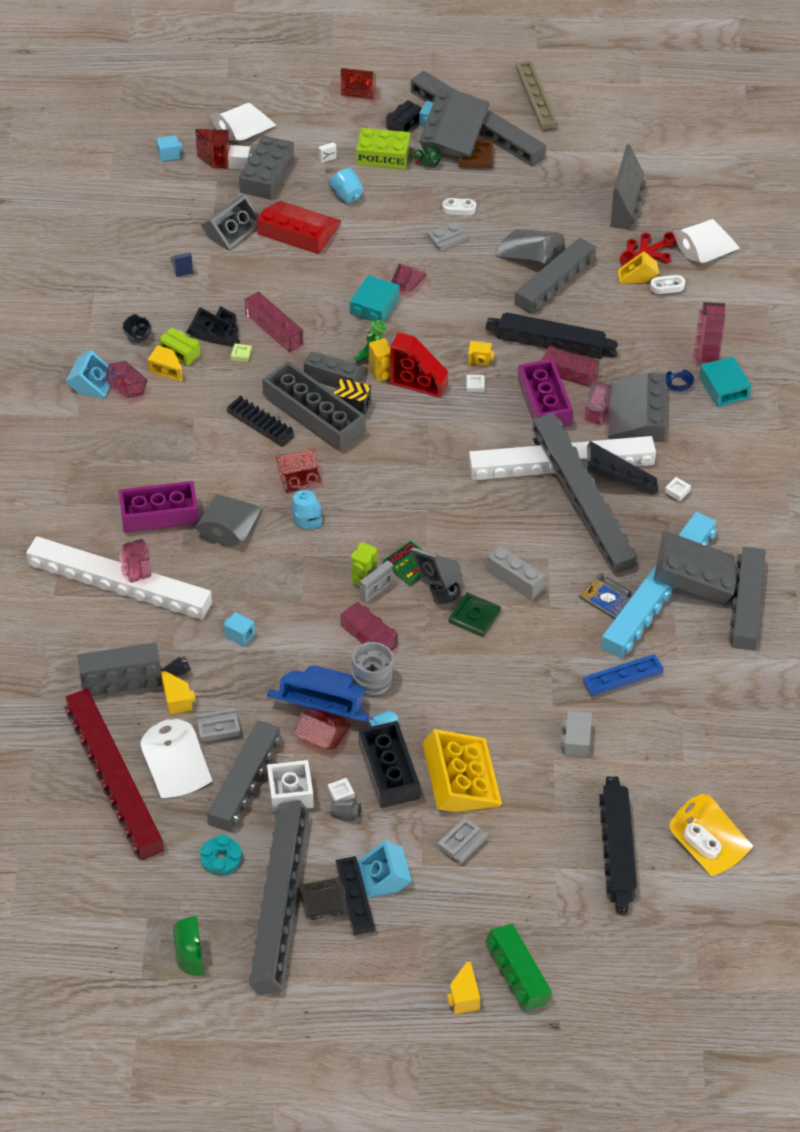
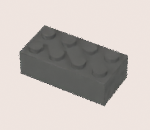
(266, 167)
(120, 669)

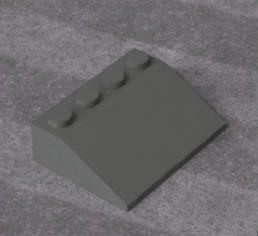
(454, 123)
(627, 191)
(638, 407)
(695, 568)

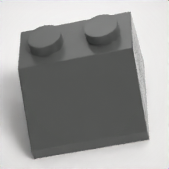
(436, 568)

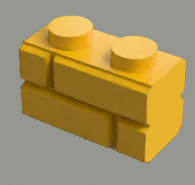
(379, 359)

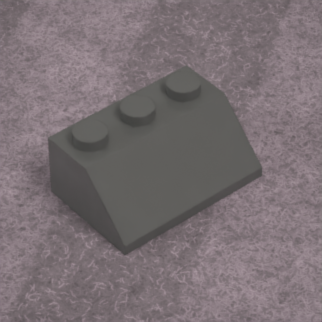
(232, 223)
(329, 369)

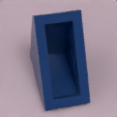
(182, 264)

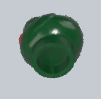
(430, 158)

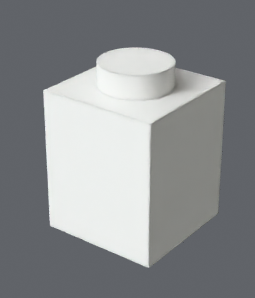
(238, 157)

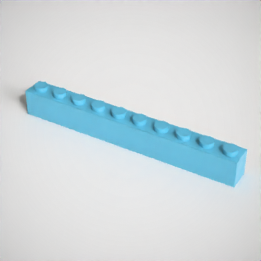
(650, 596)

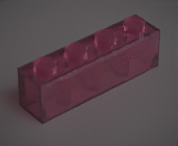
(274, 321)
(710, 332)

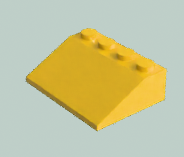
(460, 772)

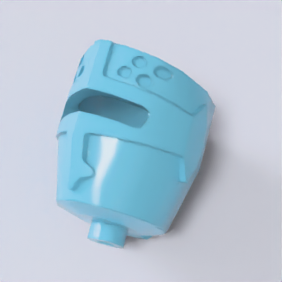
(346, 185)
(306, 507)

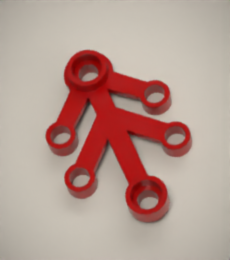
(668, 241)

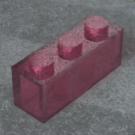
(573, 366)
(368, 627)

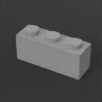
(515, 573)

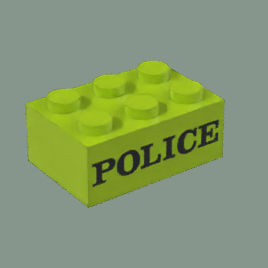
(383, 148)

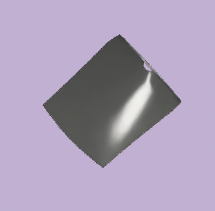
(531, 245)
(227, 520)

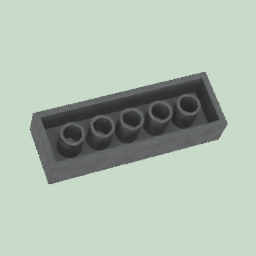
(314, 405)

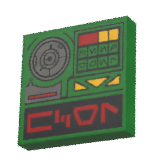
(404, 563)

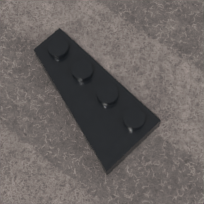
(614, 467)

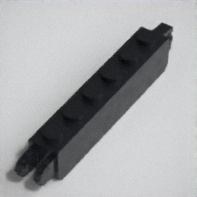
(554, 334)
(619, 844)

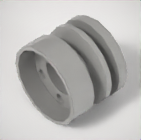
(372, 667)

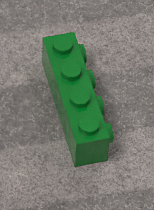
(518, 967)

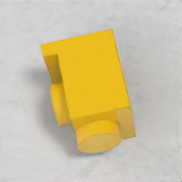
(480, 353)

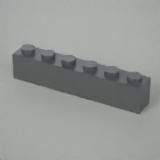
(555, 275)
(748, 598)
(244, 775)

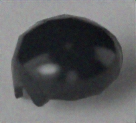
(137, 328)
(445, 595)

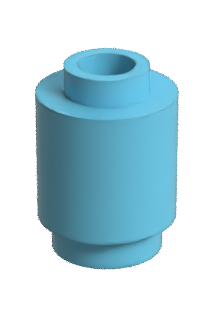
(382, 718)

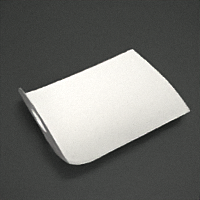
(242, 122)
(704, 241)
(179, 766)

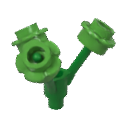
(376, 331)

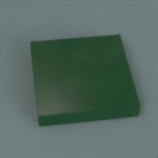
(474, 614)

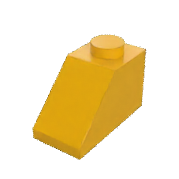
(638, 270)
(165, 363)
(177, 694)
(464, 991)

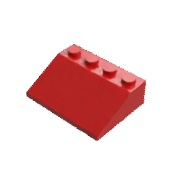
(296, 226)

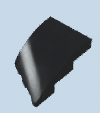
(216, 328)

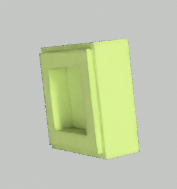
(241, 353)

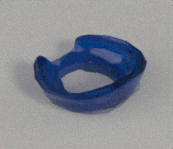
(685, 375)

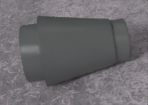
(348, 810)

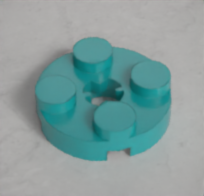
(218, 845)

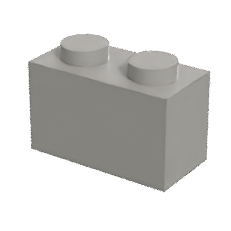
(577, 734)

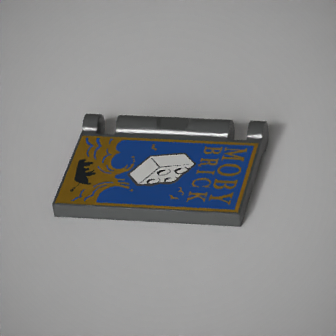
(606, 596)

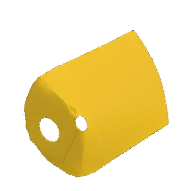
(715, 821)

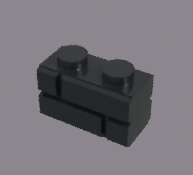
(403, 117)

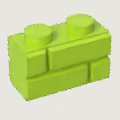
(183, 346)
(363, 562)

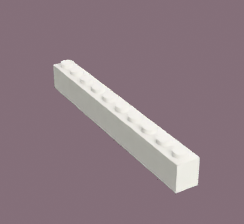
(534, 461)
(108, 576)

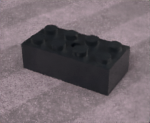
(389, 764)

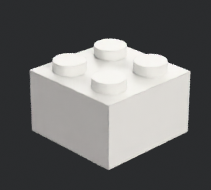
(290, 783)

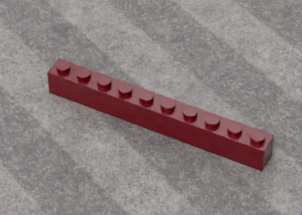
(114, 775)

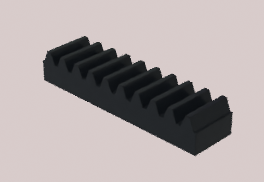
(260, 422)
(357, 902)

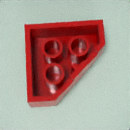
(416, 367)

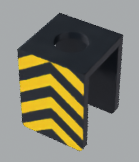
(355, 394)

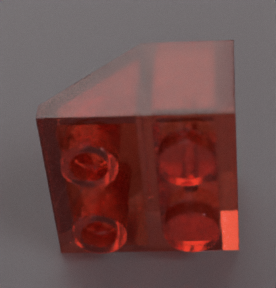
(358, 83)
(213, 147)
(299, 470)
(321, 728)

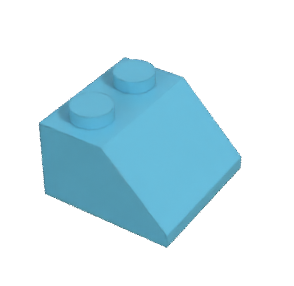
(89, 375)
(384, 870)

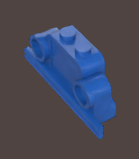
(323, 691)

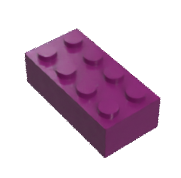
(544, 391)
(158, 506)

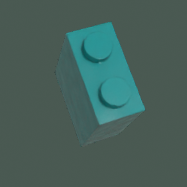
(374, 299)
(725, 381)

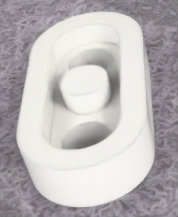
(456, 206)
(667, 284)
(701, 840)

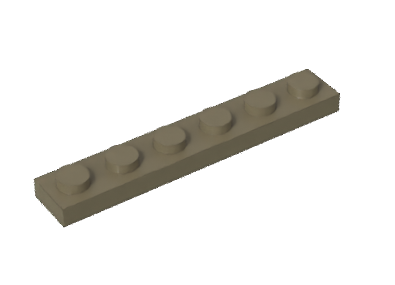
(536, 95)

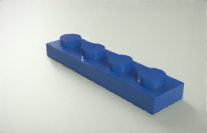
(623, 675)

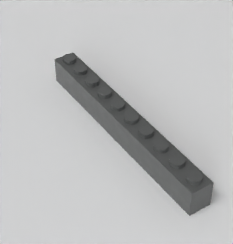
(493, 128)
(584, 494)
(279, 898)

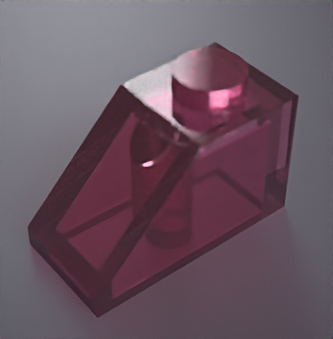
(407, 277)
(597, 403)

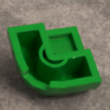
(188, 946)

